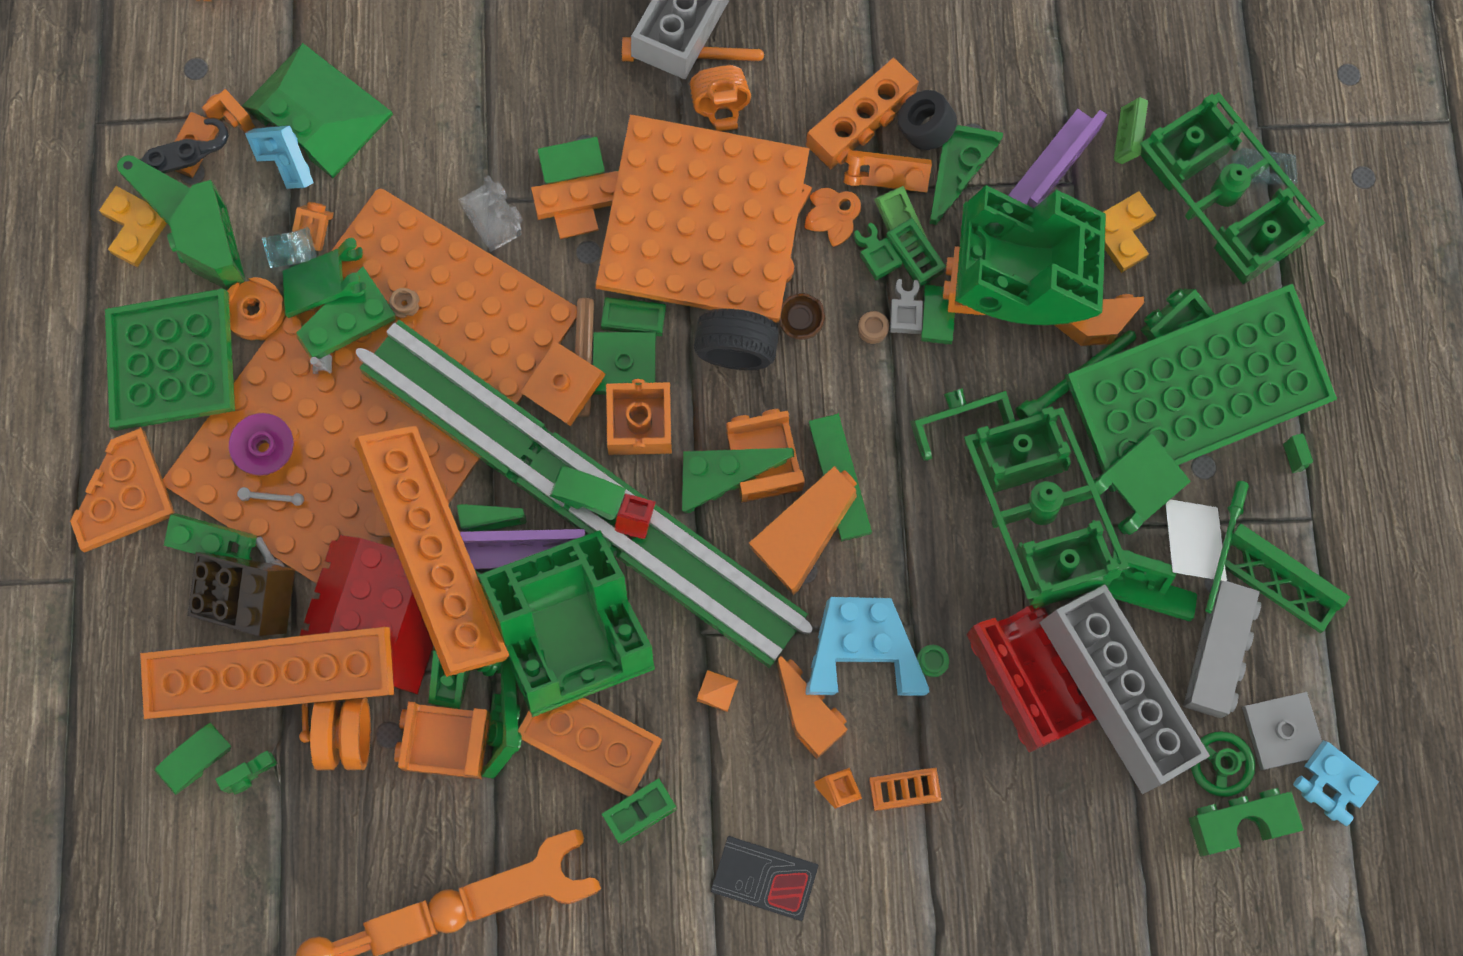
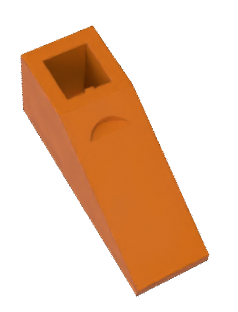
(810, 717)

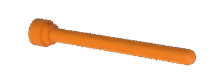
(706, 53)

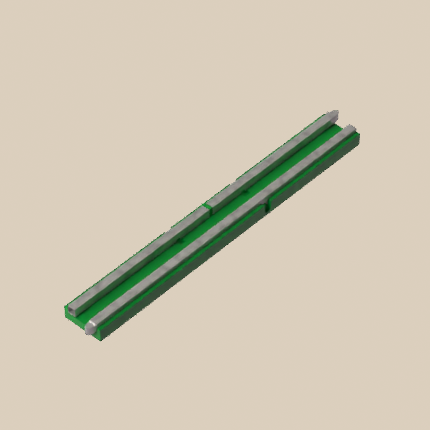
(531, 457)

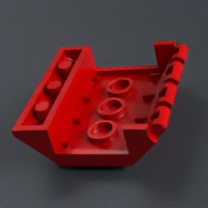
(372, 591)
(1030, 677)

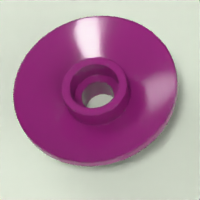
(254, 431)

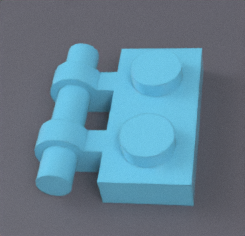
(1340, 774)

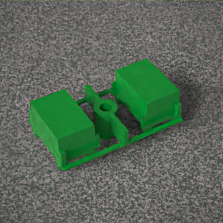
(1199, 141)
(1027, 453)

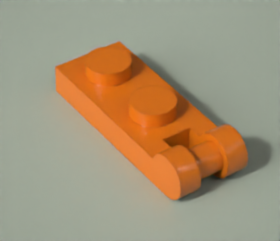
(888, 171)

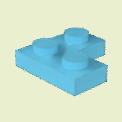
(281, 146)

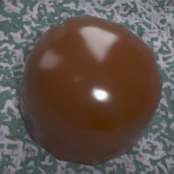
(802, 316)

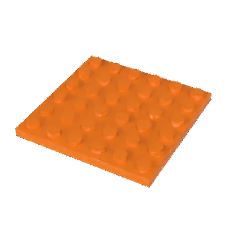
(702, 218)

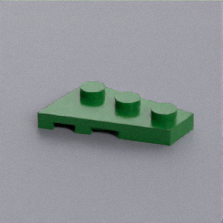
(345, 320)

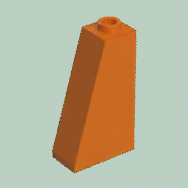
(803, 530)

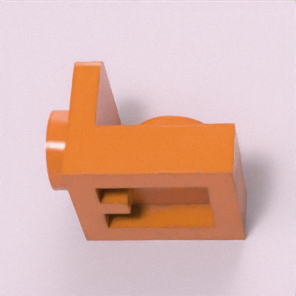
(226, 106)
(316, 219)

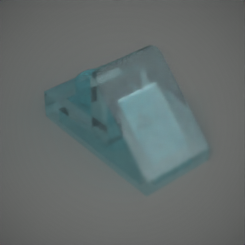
(289, 247)

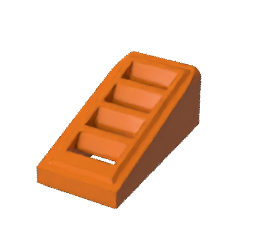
(933, 786)

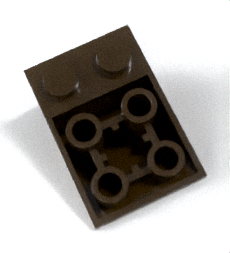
(241, 594)

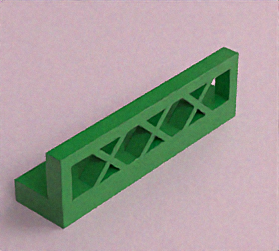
(1291, 572)

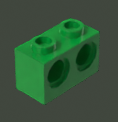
(639, 811)

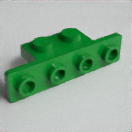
(1149, 586)

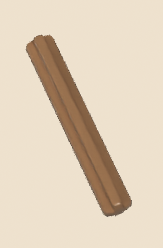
(584, 337)

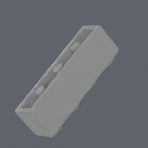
(1222, 650)

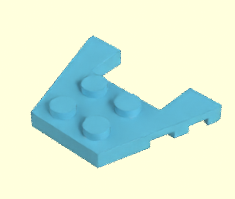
(864, 632)

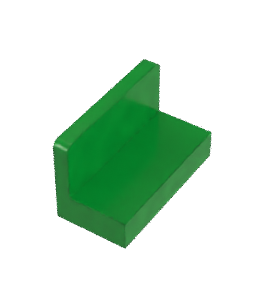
(571, 160)

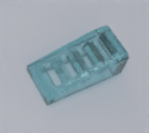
(1249, 157)

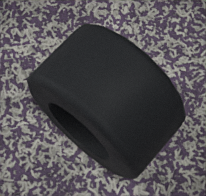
(934, 132)

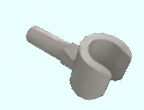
(322, 364)
(268, 557)

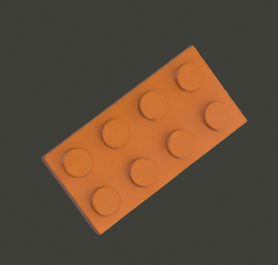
(594, 743)

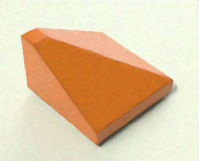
(717, 691)
(839, 788)

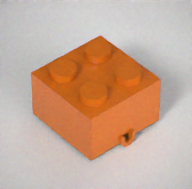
(638, 418)

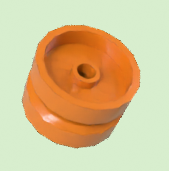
(340, 734)

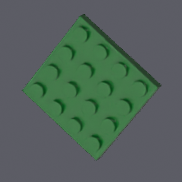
(169, 360)

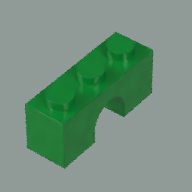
(1217, 829)

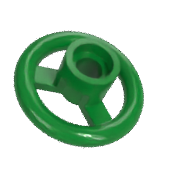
(1234, 764)

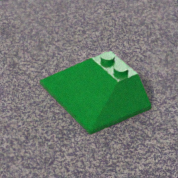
(321, 107)

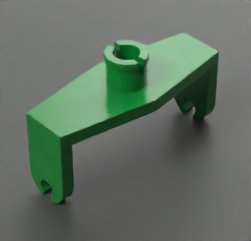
(957, 404)

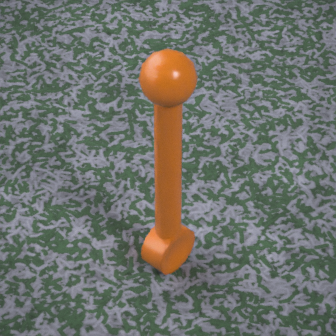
(305, 734)

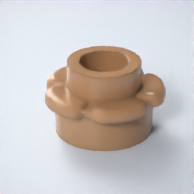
(401, 295)

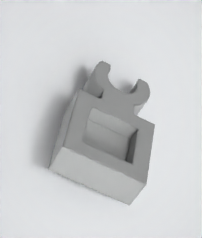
(906, 312)

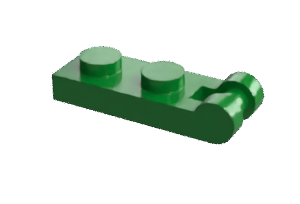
(205, 537)

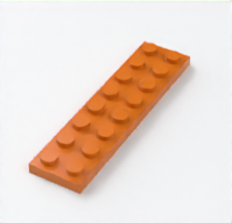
(431, 550)
(267, 673)

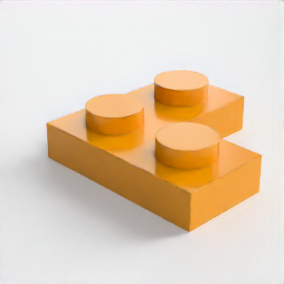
(139, 223)
(1120, 239)

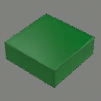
(1298, 453)

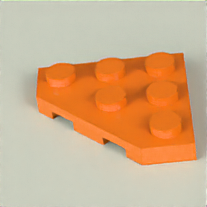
(122, 494)

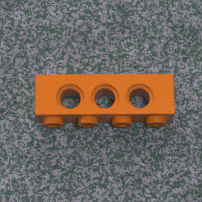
(889, 80)

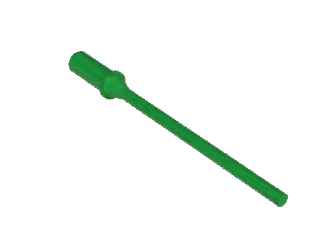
(1235, 510)

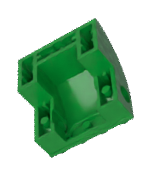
(1031, 261)
(567, 622)

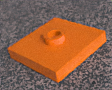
(563, 383)

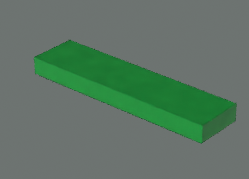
(834, 451)

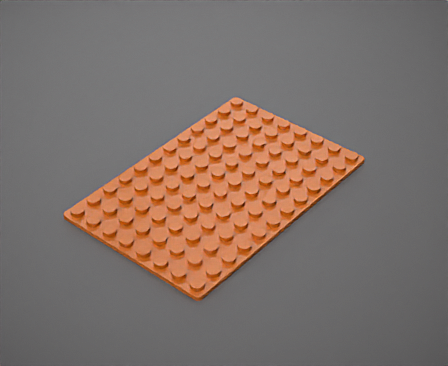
(468, 308)

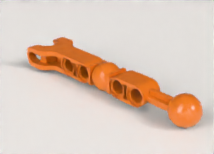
(452, 909)

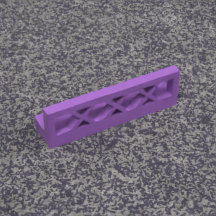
(1057, 158)
(497, 548)

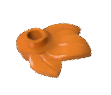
(829, 217)

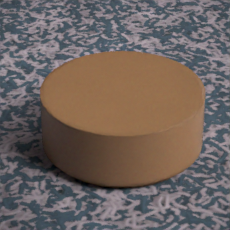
(873, 327)

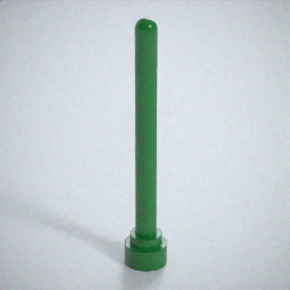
(1034, 407)

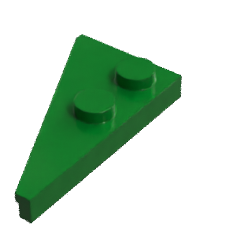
(959, 163)
(714, 472)
(503, 724)

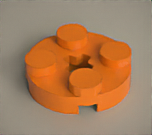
(269, 316)

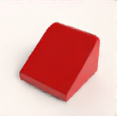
(634, 516)

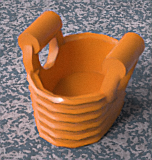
(720, 89)

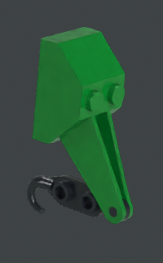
(195, 214)

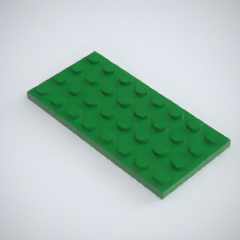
(1205, 382)

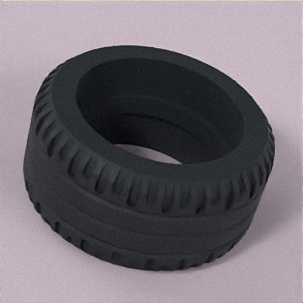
(736, 339)

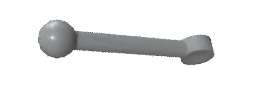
(245, 494)

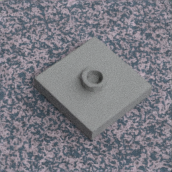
(1282, 730)

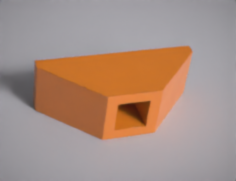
(1106, 326)

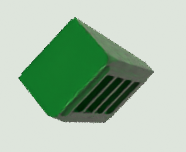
(924, 247)
(489, 518)

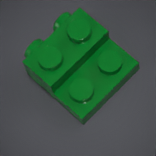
(1183, 309)

